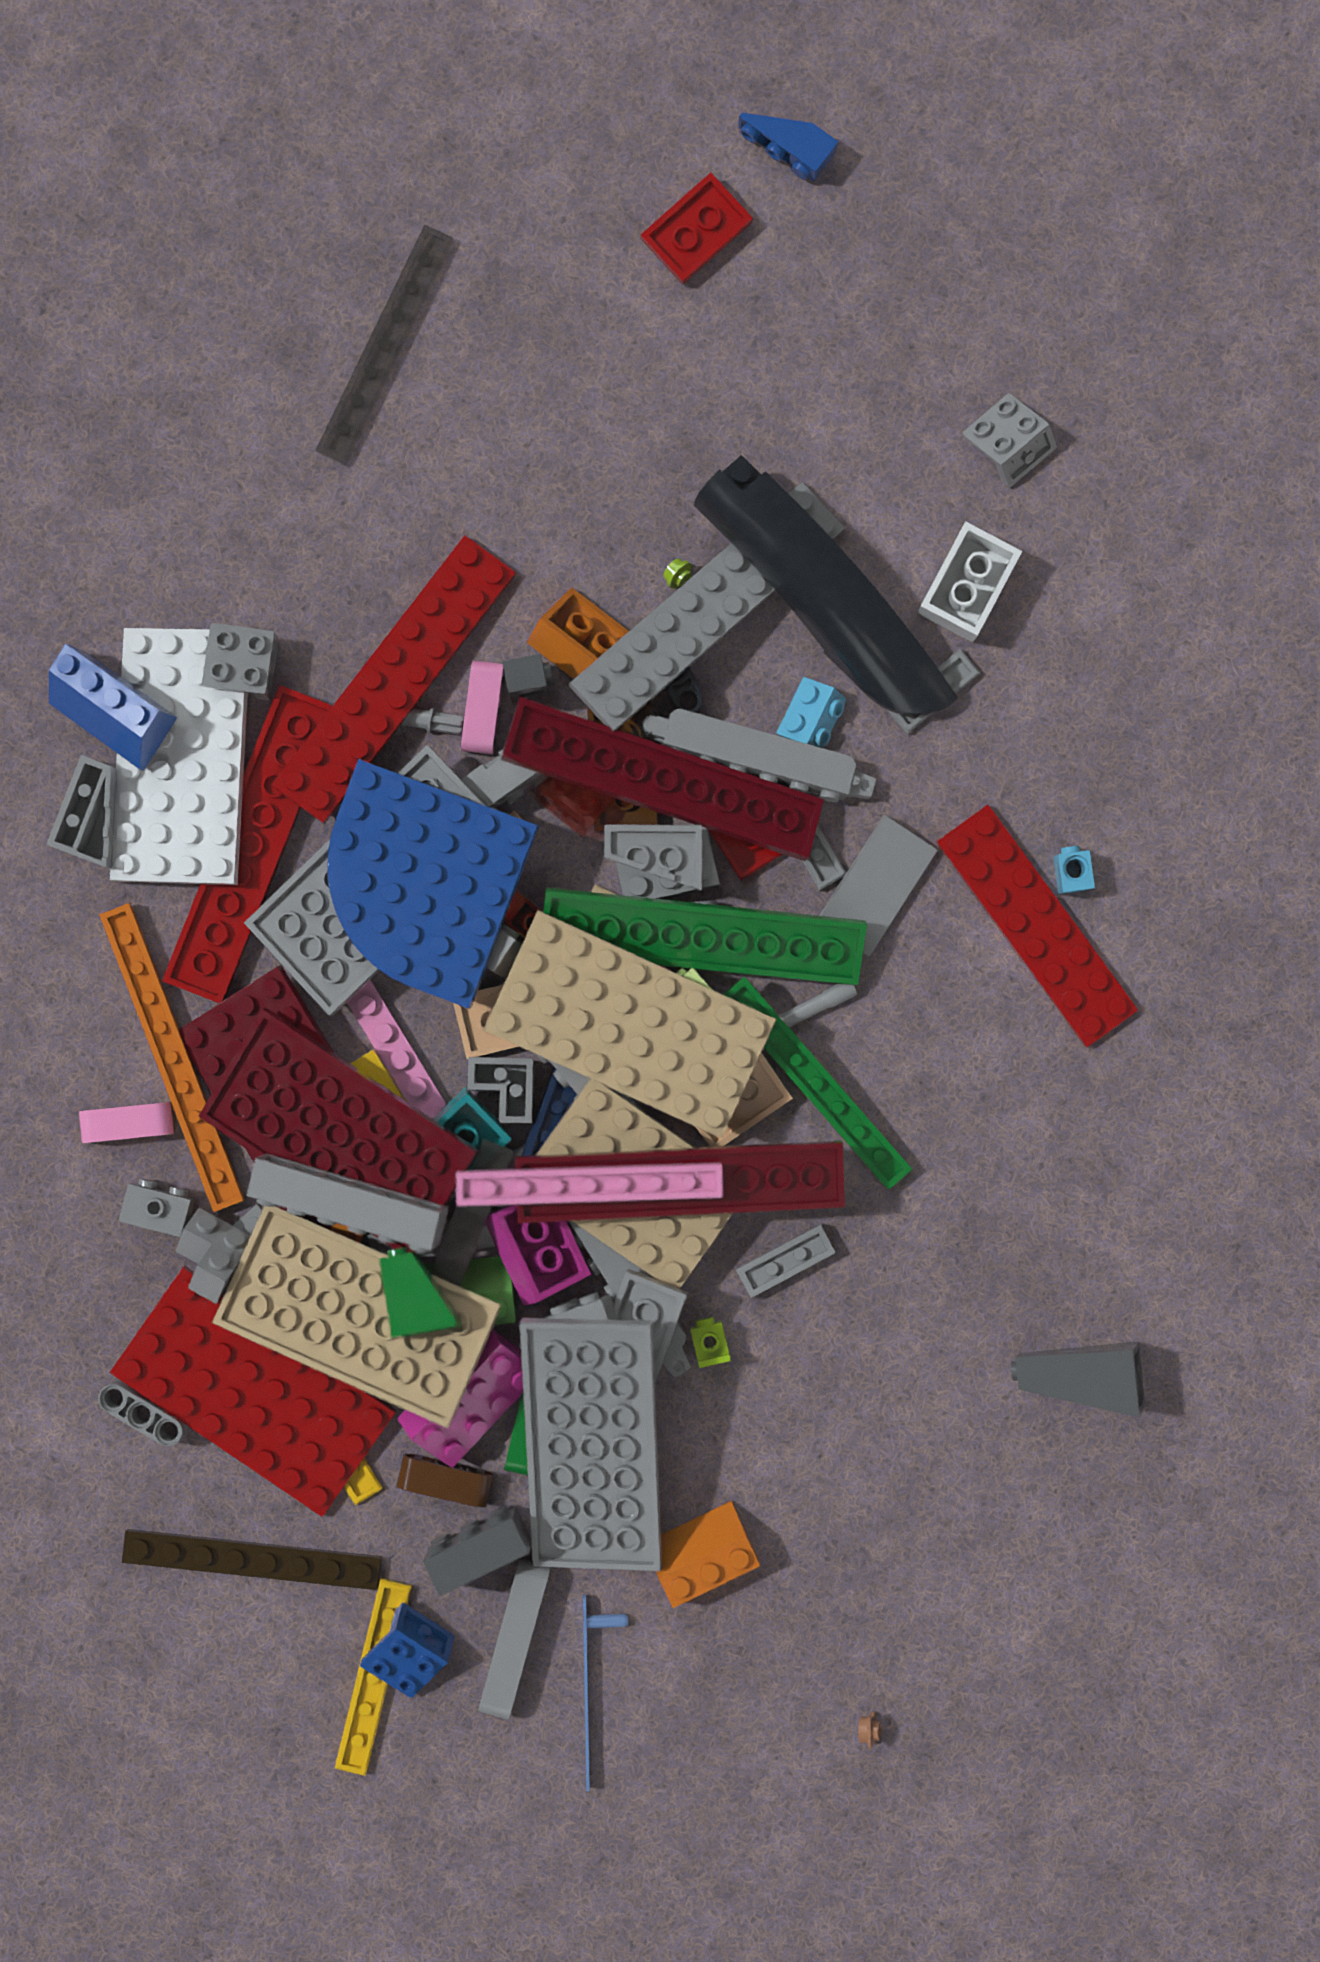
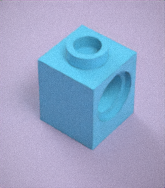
(1066, 883)

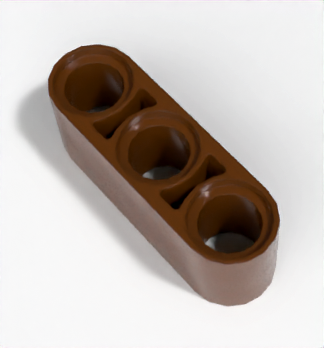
(441, 1481)

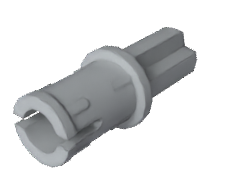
(434, 721)

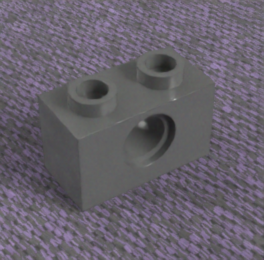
(527, 677)

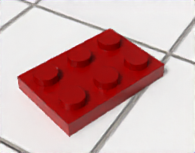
(696, 228)

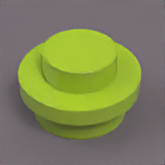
(677, 573)

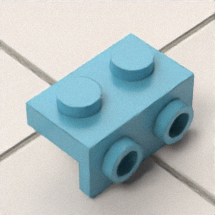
(812, 713)

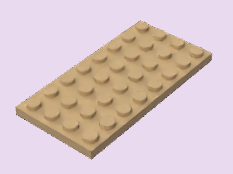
(629, 1024)
(327, 1308)

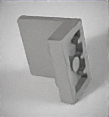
(1011, 438)
(241, 660)

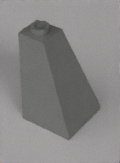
(1087, 1375)

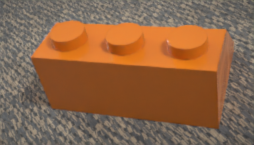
(575, 633)
(705, 1554)

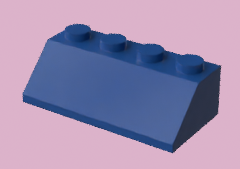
(108, 706)

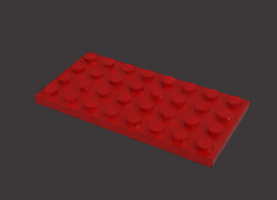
(250, 1400)

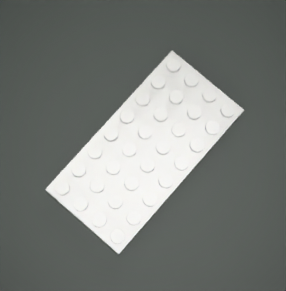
(185, 808)

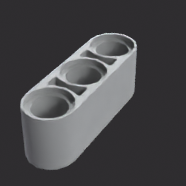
(127, 1413)

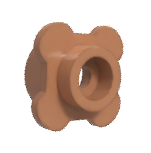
(869, 1730)

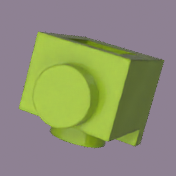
(709, 1355)

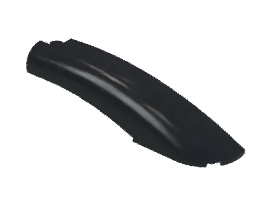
(824, 590)

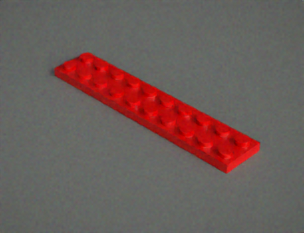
(394, 678)
(215, 926)

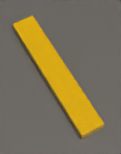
(369, 1690)

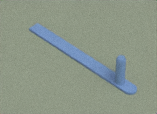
(595, 1621)

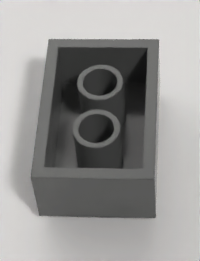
(477, 1549)

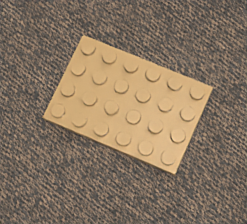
(658, 1245)

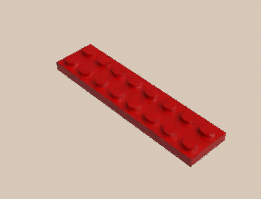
(1036, 926)

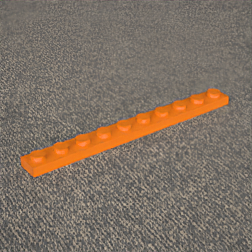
(171, 1056)

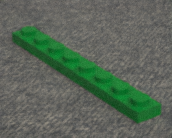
(825, 1092)

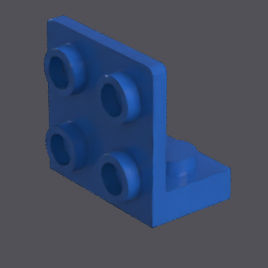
(409, 1652)

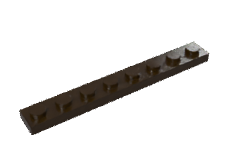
(251, 1559)

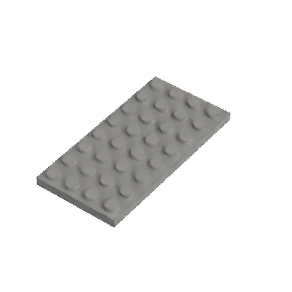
(302, 924)
(591, 1443)

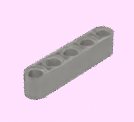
(514, 1639)

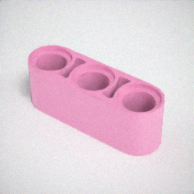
(482, 707)
(126, 1122)

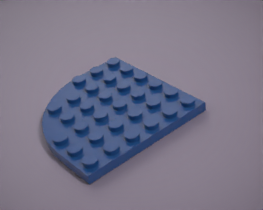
(424, 879)

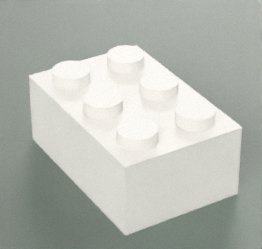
(969, 582)

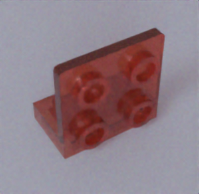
(572, 804)

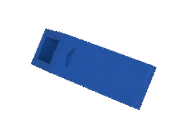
(794, 141)

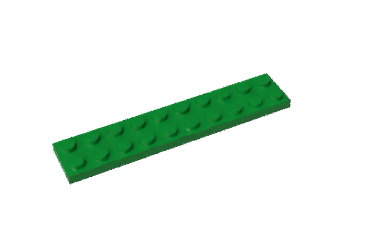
(717, 935)

